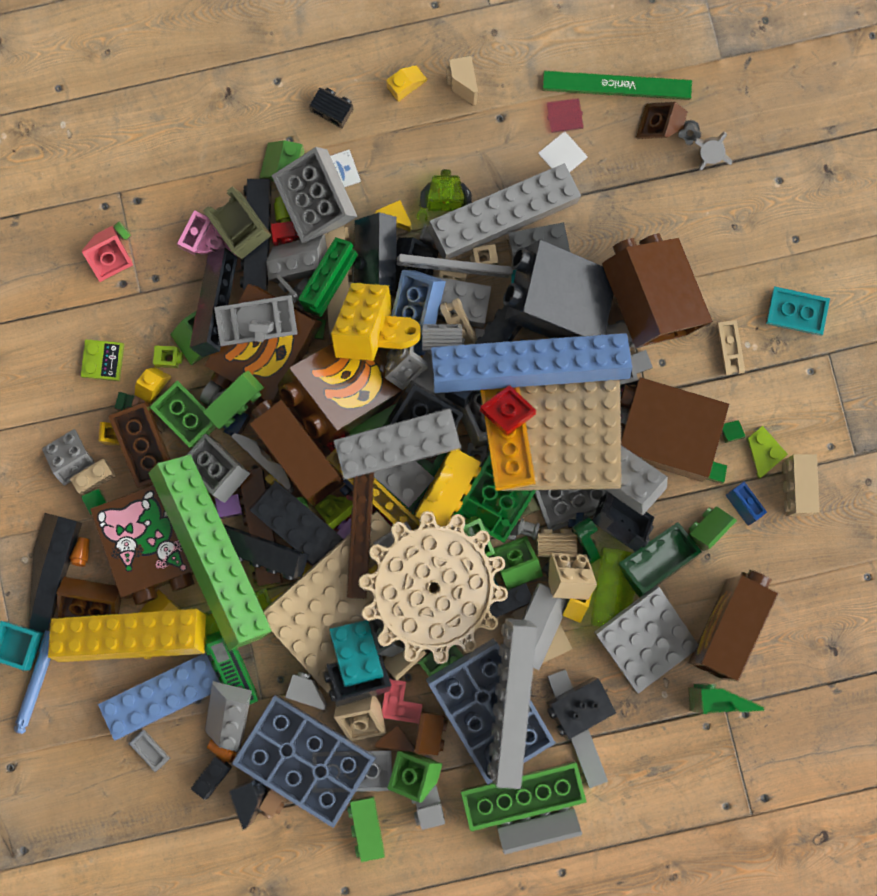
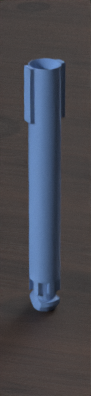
(34, 686)

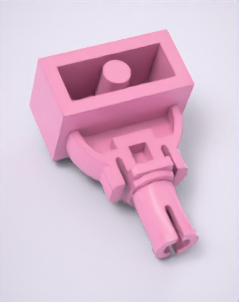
(200, 236)

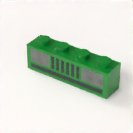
(229, 664)

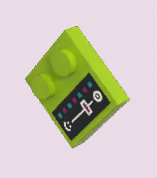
(102, 360)

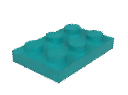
(798, 311)
(356, 653)

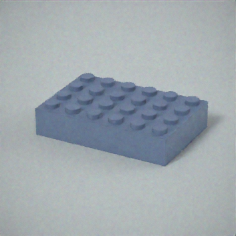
(468, 698)
(281, 759)

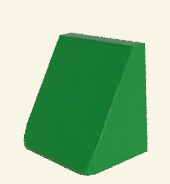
(733, 431)
(718, 473)
(93, 499)

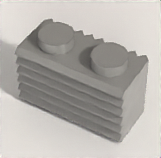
(441, 335)

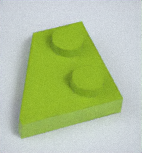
(765, 451)
(334, 509)

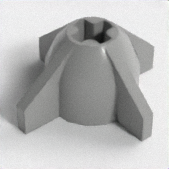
(713, 150)

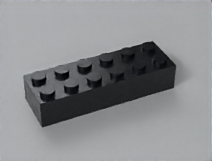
(295, 522)

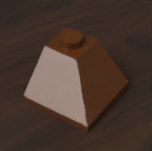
(661, 120)

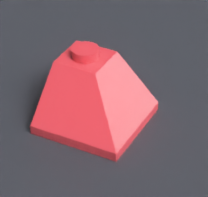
(106, 254)

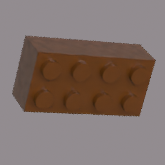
(139, 440)

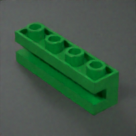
(328, 277)

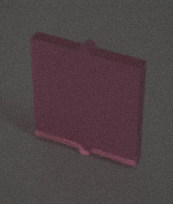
(565, 115)

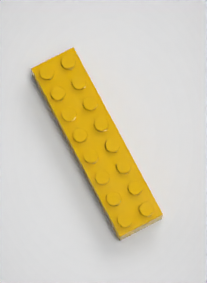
(127, 635)

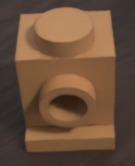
(272, 804)

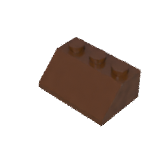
(86, 598)

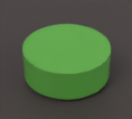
(121, 230)

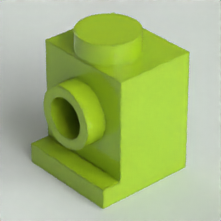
(161, 354)

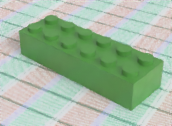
(539, 793)

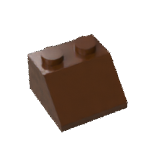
(430, 733)

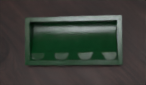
(659, 559)

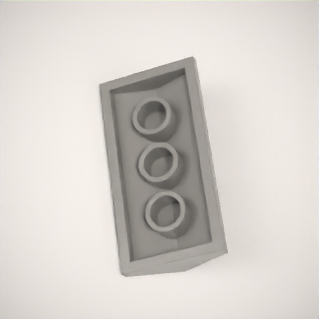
(546, 615)
(375, 780)

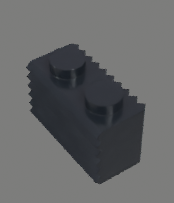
(331, 107)
(211, 778)

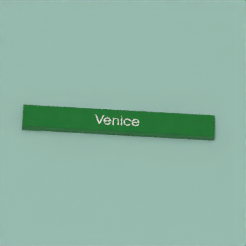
(617, 85)

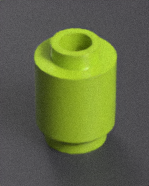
(280, 211)

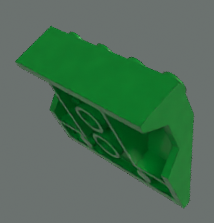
(497, 509)
(707, 698)

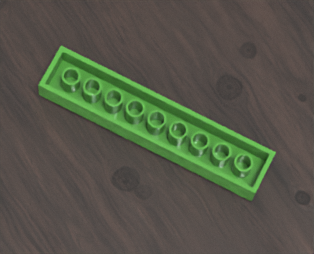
(209, 552)

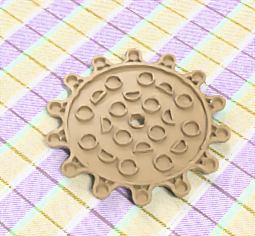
(463, 592)

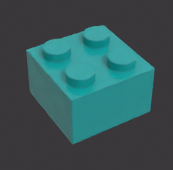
(18, 645)

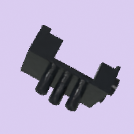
(623, 522)
(355, 692)
(580, 708)

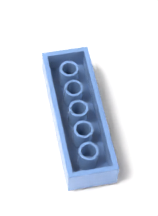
(159, 696)

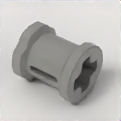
(528, 529)

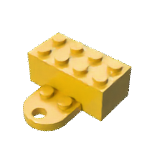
(367, 324)
(449, 486)

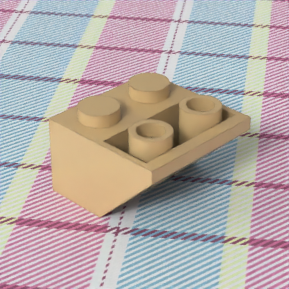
(570, 576)

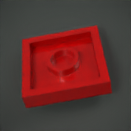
(508, 410)

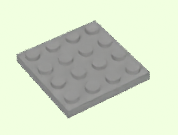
(647, 639)

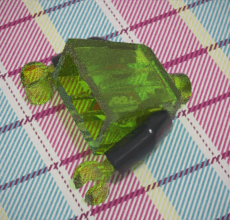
(444, 194)

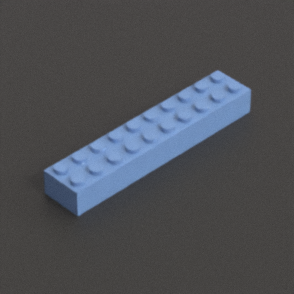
(531, 363)

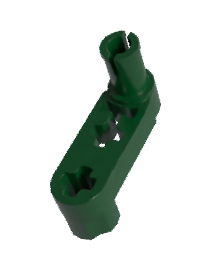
(583, 532)

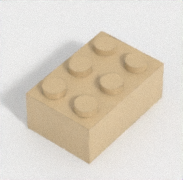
(801, 485)

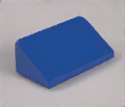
(746, 503)

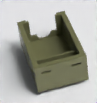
(238, 224)

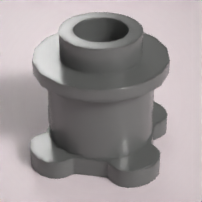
(690, 131)

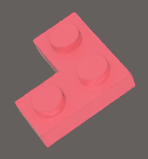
(396, 708)

